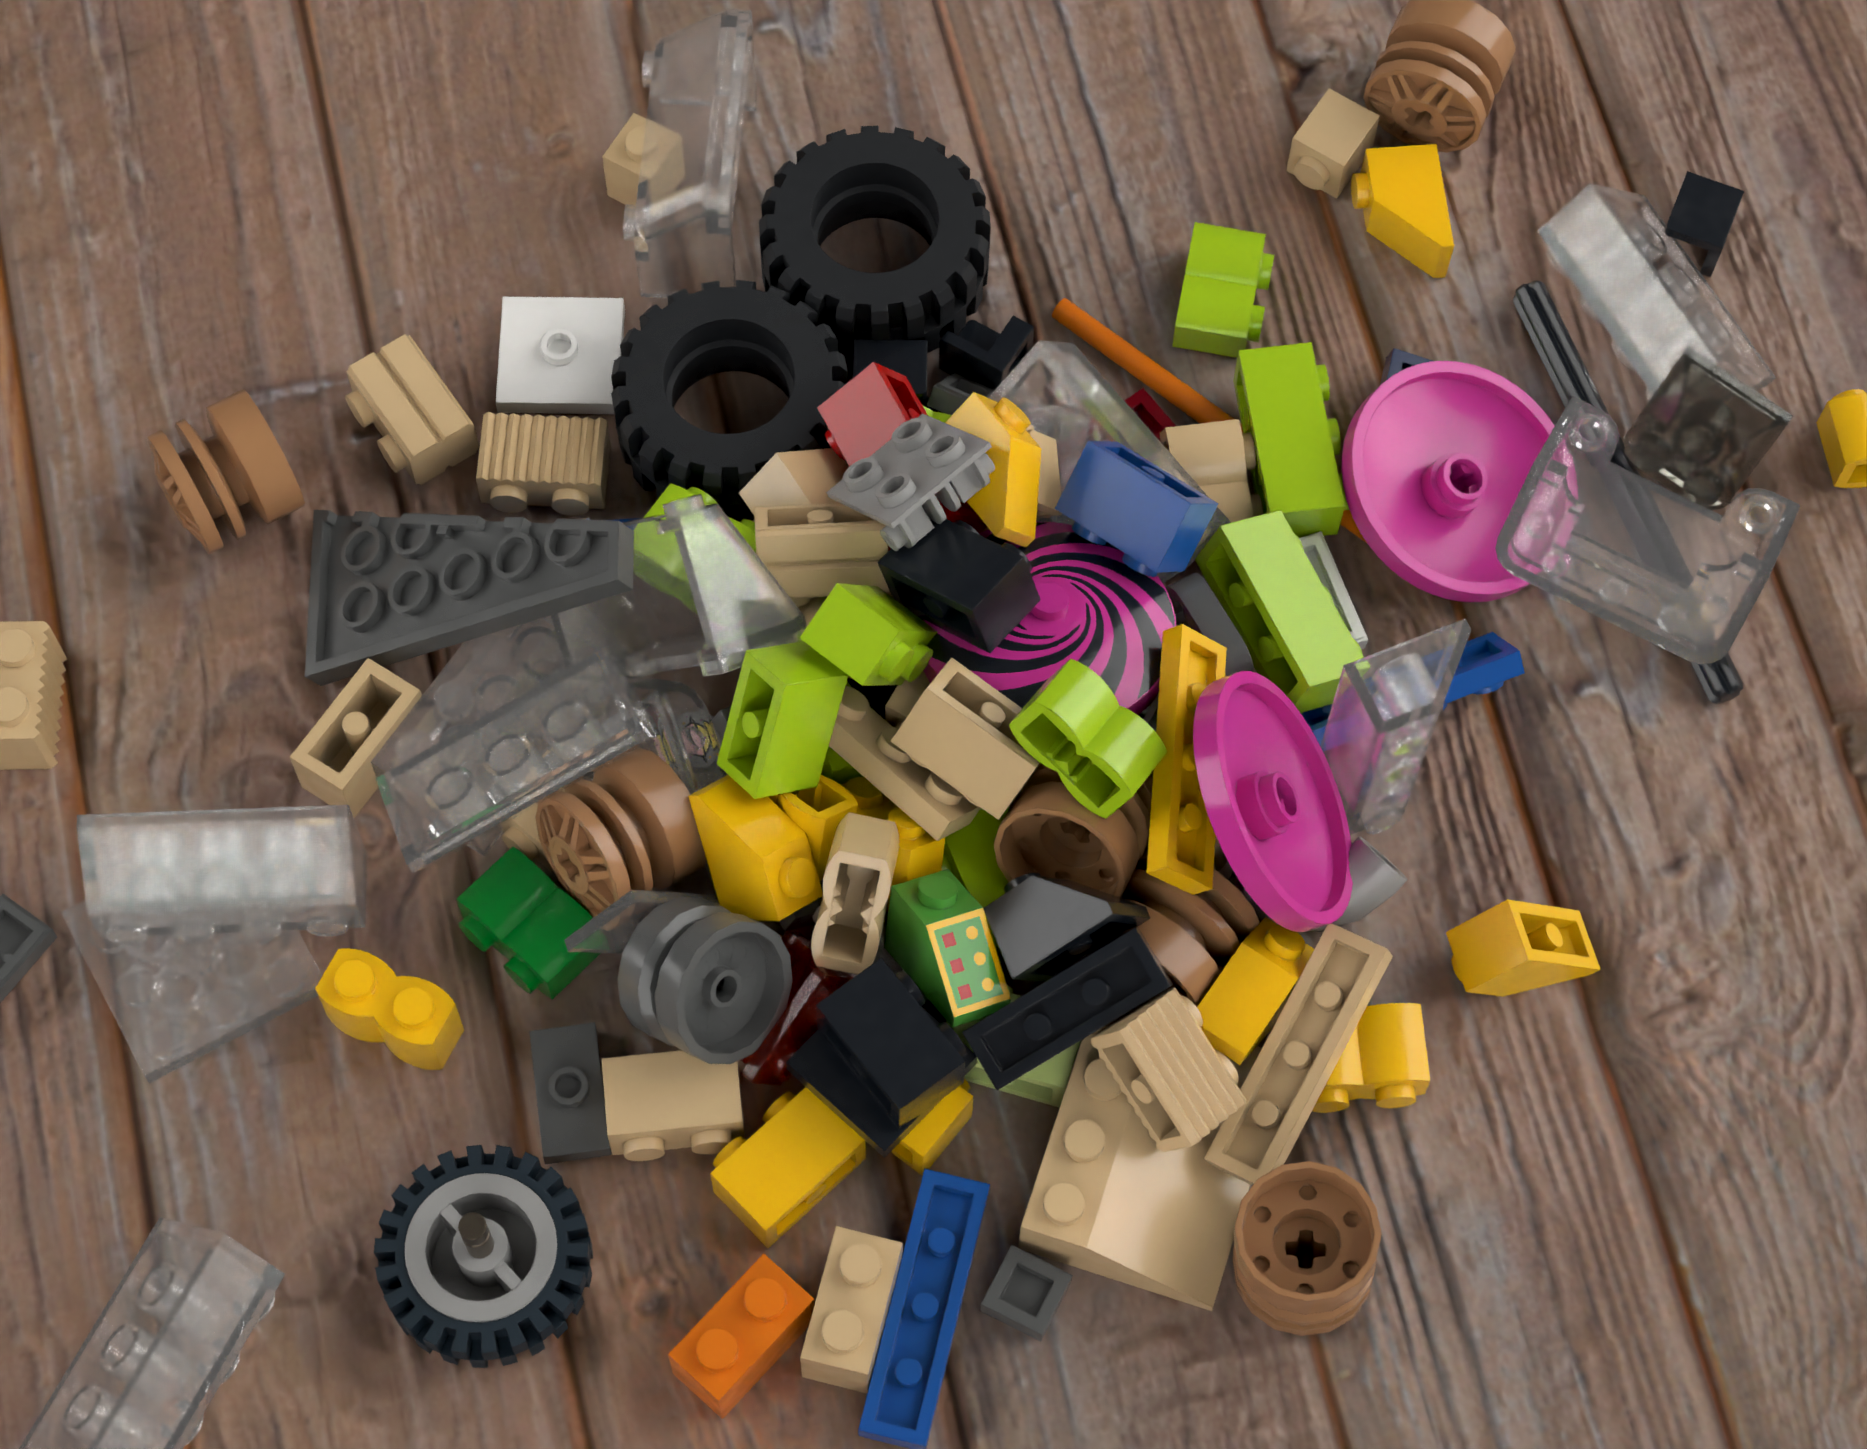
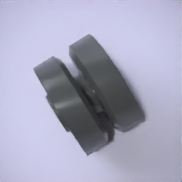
(704, 979)

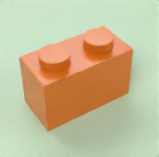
(742, 1336)

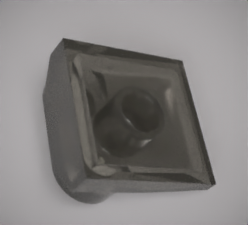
(1703, 432)

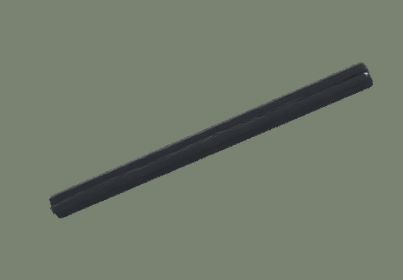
(1571, 379)

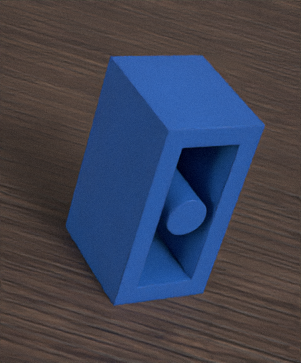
(1135, 508)

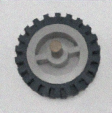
(484, 1256)

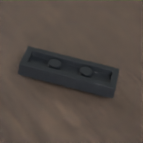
(1067, 1008)

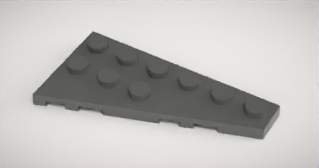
(444, 579)

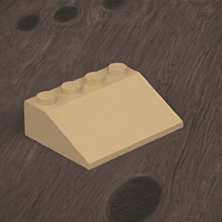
(1123, 1204)

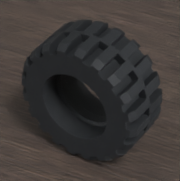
(886, 179)
(712, 335)

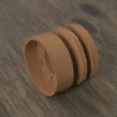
(1440, 73)
(225, 471)
(620, 831)
(1064, 840)
(1190, 930)
(1311, 1211)

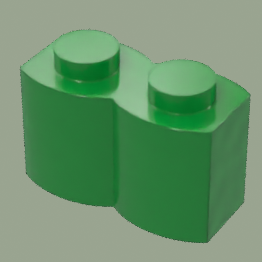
(527, 922)

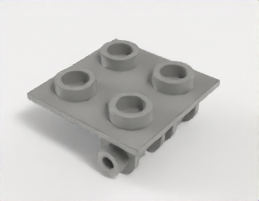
(909, 472)

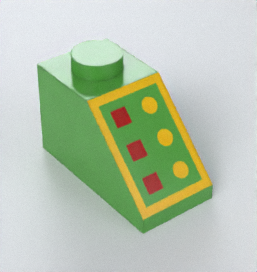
(946, 947)

